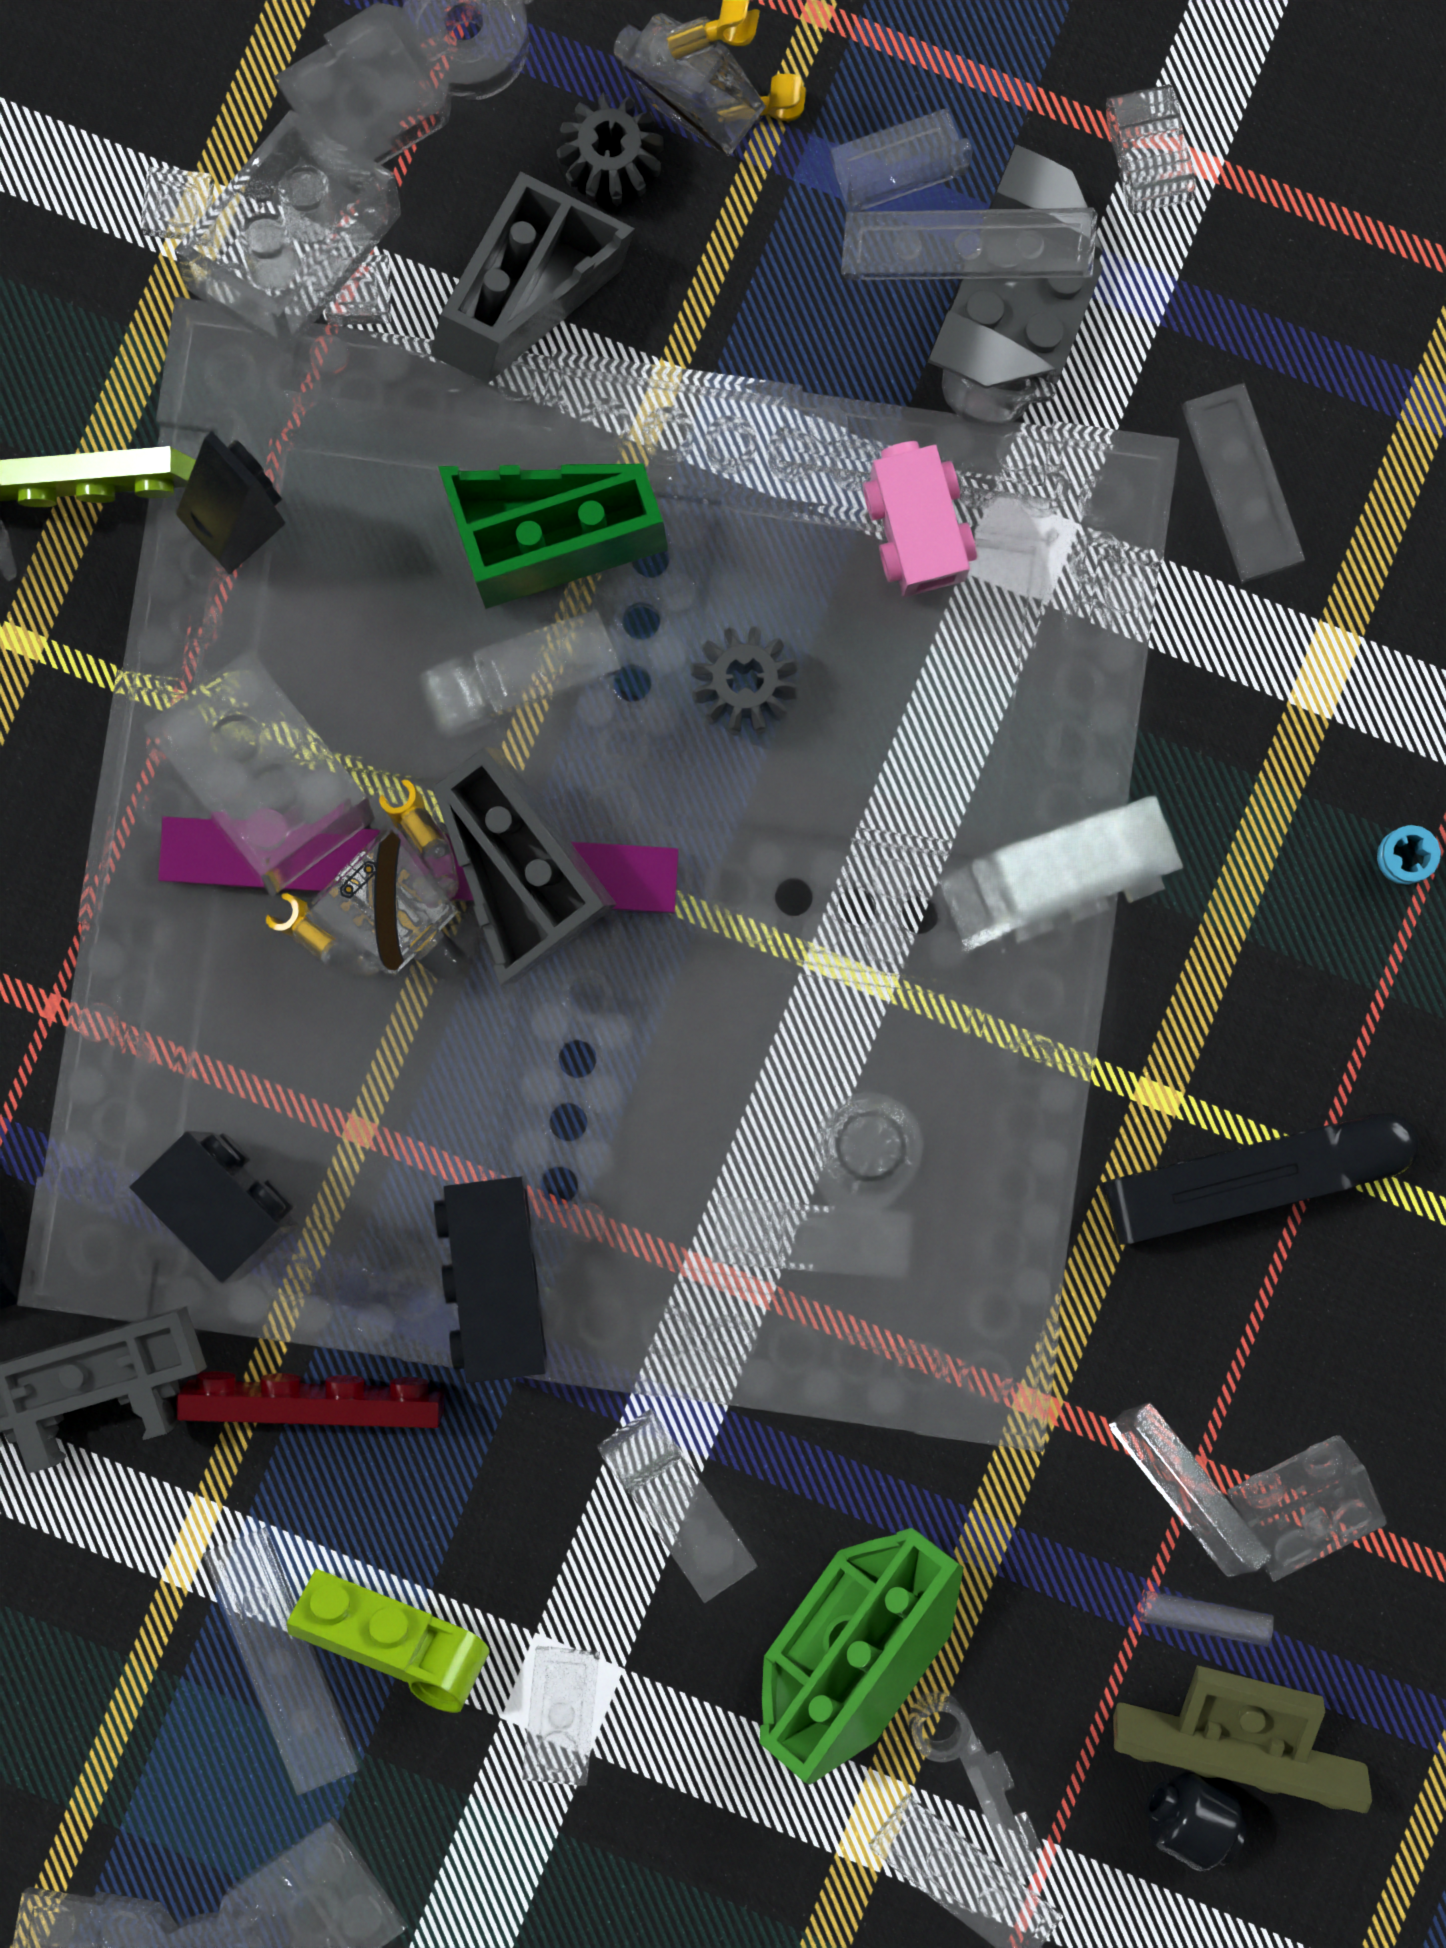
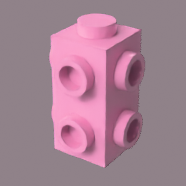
(915, 504)

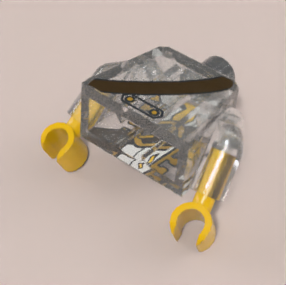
(699, 80)
(385, 901)

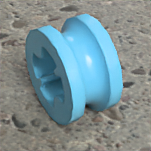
(1426, 846)

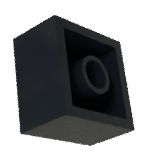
(216, 1204)

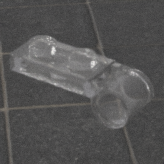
(517, 673)
(677, 1505)
(987, 1775)

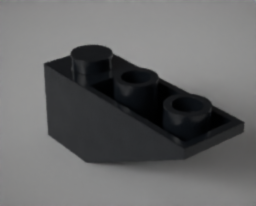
(229, 503)

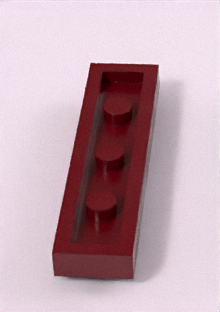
(287, 1401)

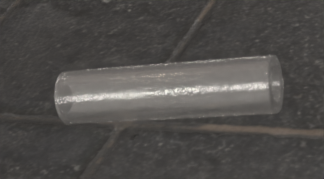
(1206, 1618)

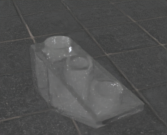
(811, 1237)

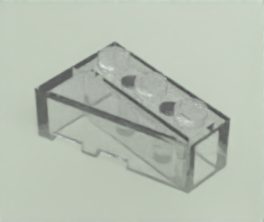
(1062, 874)

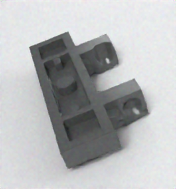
(126, 1362)

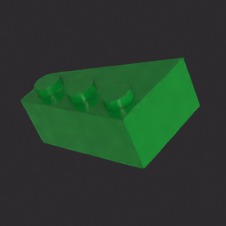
(551, 525)

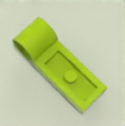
(391, 1637)

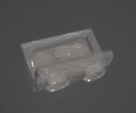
(1309, 1506)

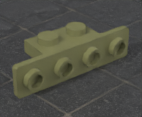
(1248, 1736)

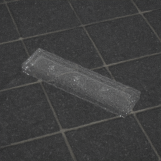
(969, 244)
(279, 1664)

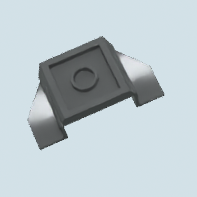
(1019, 325)

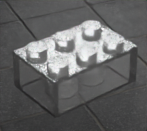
(289, 231)
(260, 772)

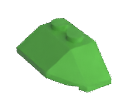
(856, 1650)

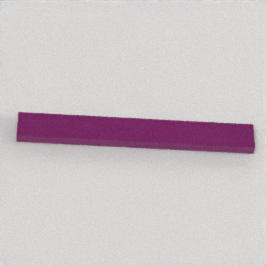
(200, 855)

